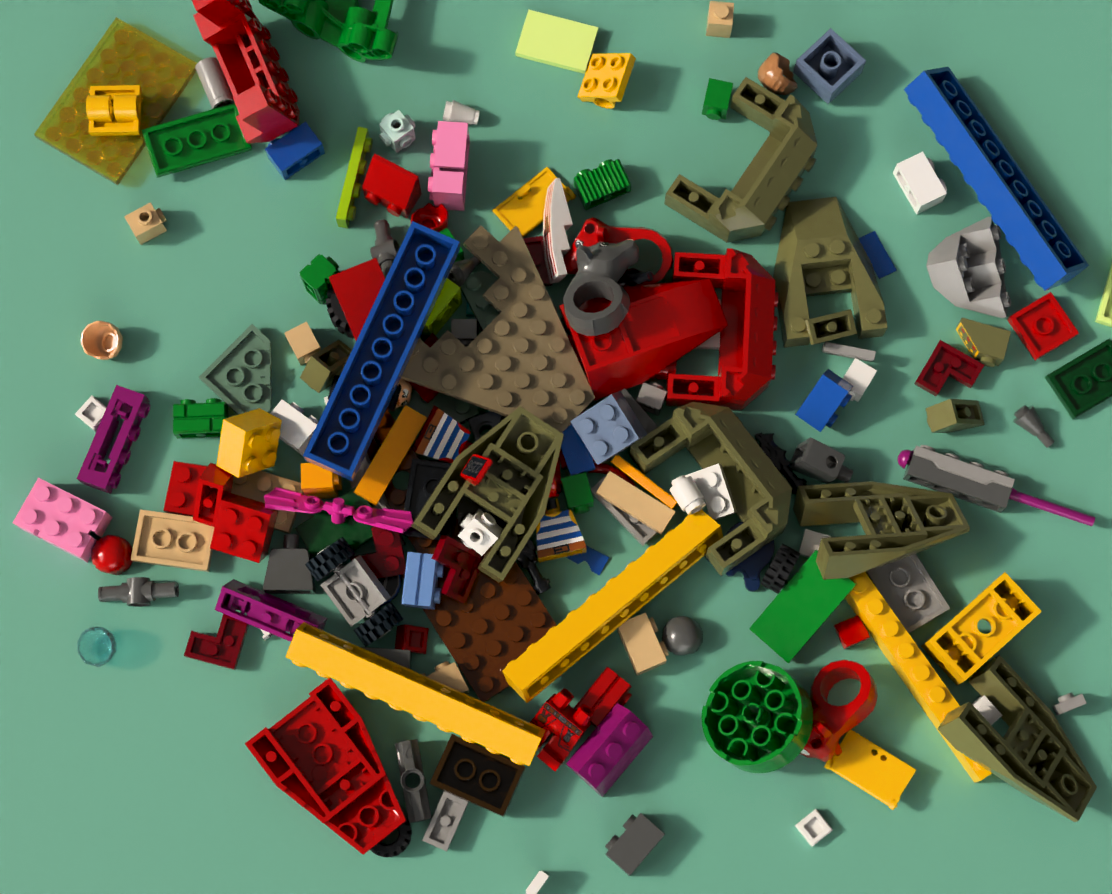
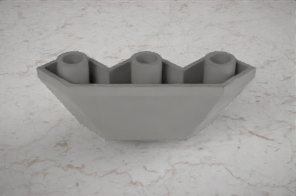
(971, 270)

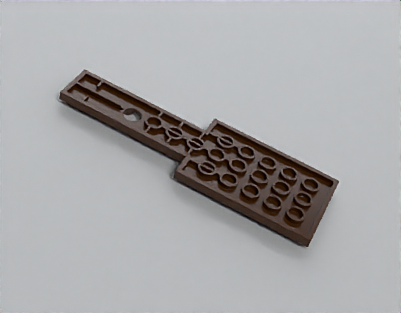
(497, 617)

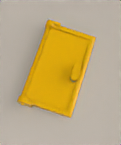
(529, 210)
(870, 769)

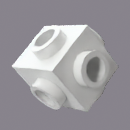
(479, 531)

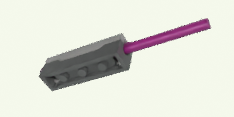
(973, 482)

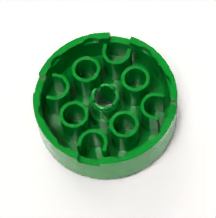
(781, 723)

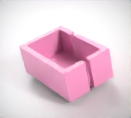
(449, 165)
(62, 519)

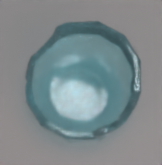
(97, 646)

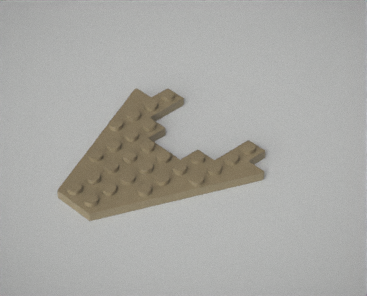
(519, 356)

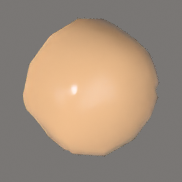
(101, 340)

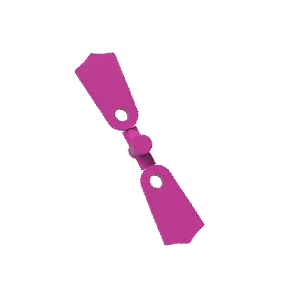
(296, 502)

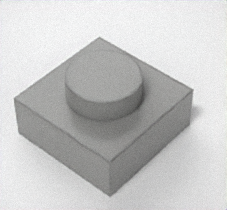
(1068, 703)

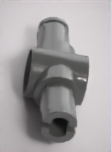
(385, 246)
(138, 591)

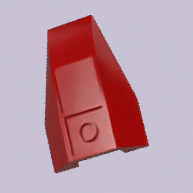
(657, 331)

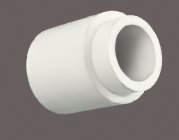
(687, 494)

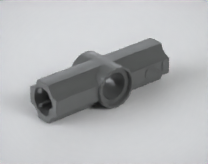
(415, 798)

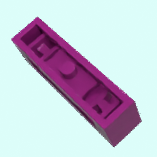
(132, 408)
(265, 610)

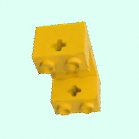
(960, 645)

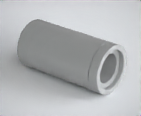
(214, 82)

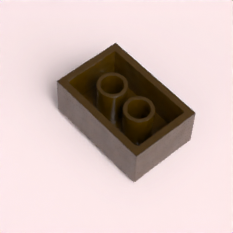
(477, 775)

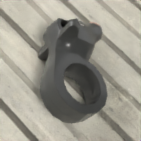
(598, 277)

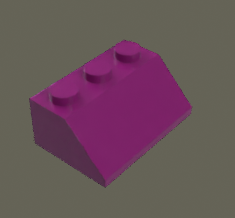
(610, 749)

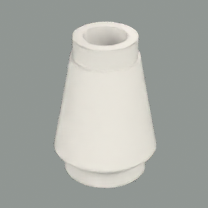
(459, 112)

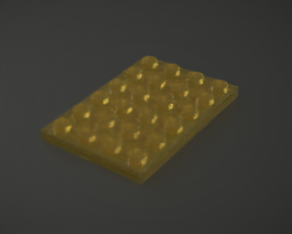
(119, 58)

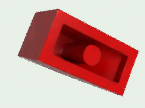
(212, 488)

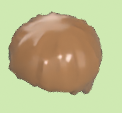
(776, 75)

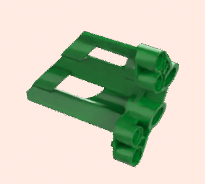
(343, 24)

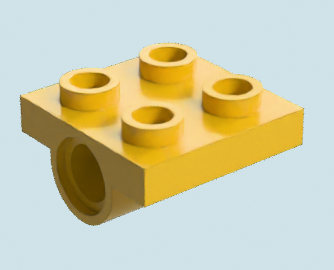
(606, 79)
(114, 110)

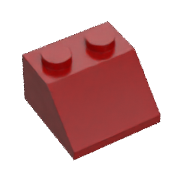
(391, 186)

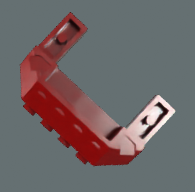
(250, 67)
(745, 343)

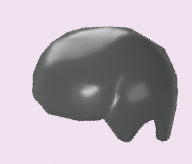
(682, 635)

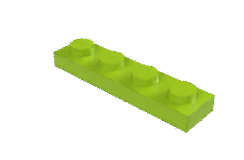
(352, 187)

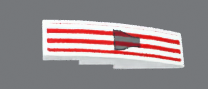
(555, 224)

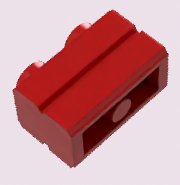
(605, 694)

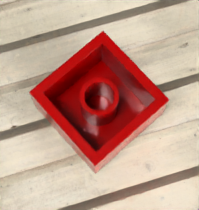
(243, 528)

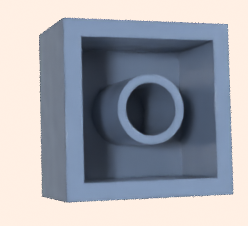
(829, 66)
(608, 427)

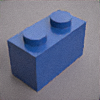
(294, 150)
(824, 401)

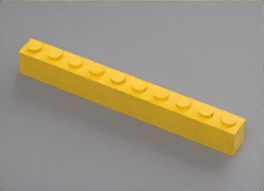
(612, 605)
(907, 660)
(415, 694)

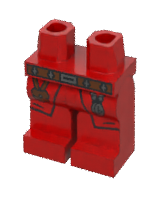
(566, 724)

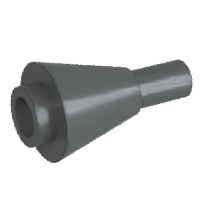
(462, 269)
(1029, 420)

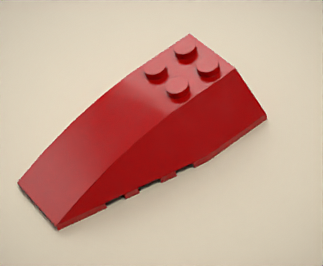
(331, 767)

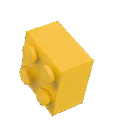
(248, 442)

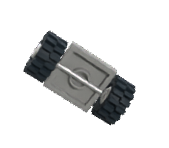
(354, 591)

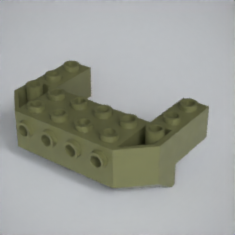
(768, 178)
(757, 487)

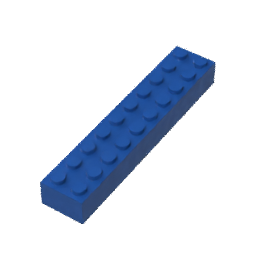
(995, 178)
(382, 351)

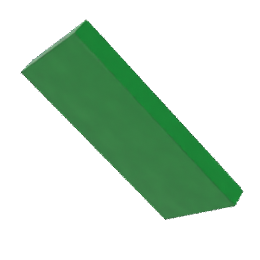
(195, 140)
(800, 609)

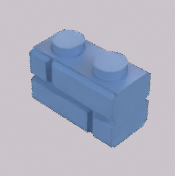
(422, 581)

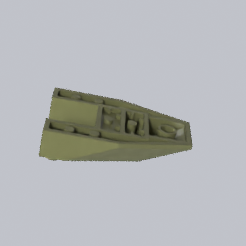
(823, 257)
(513, 488)
(894, 518)
(1034, 750)

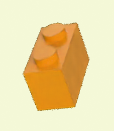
(319, 482)

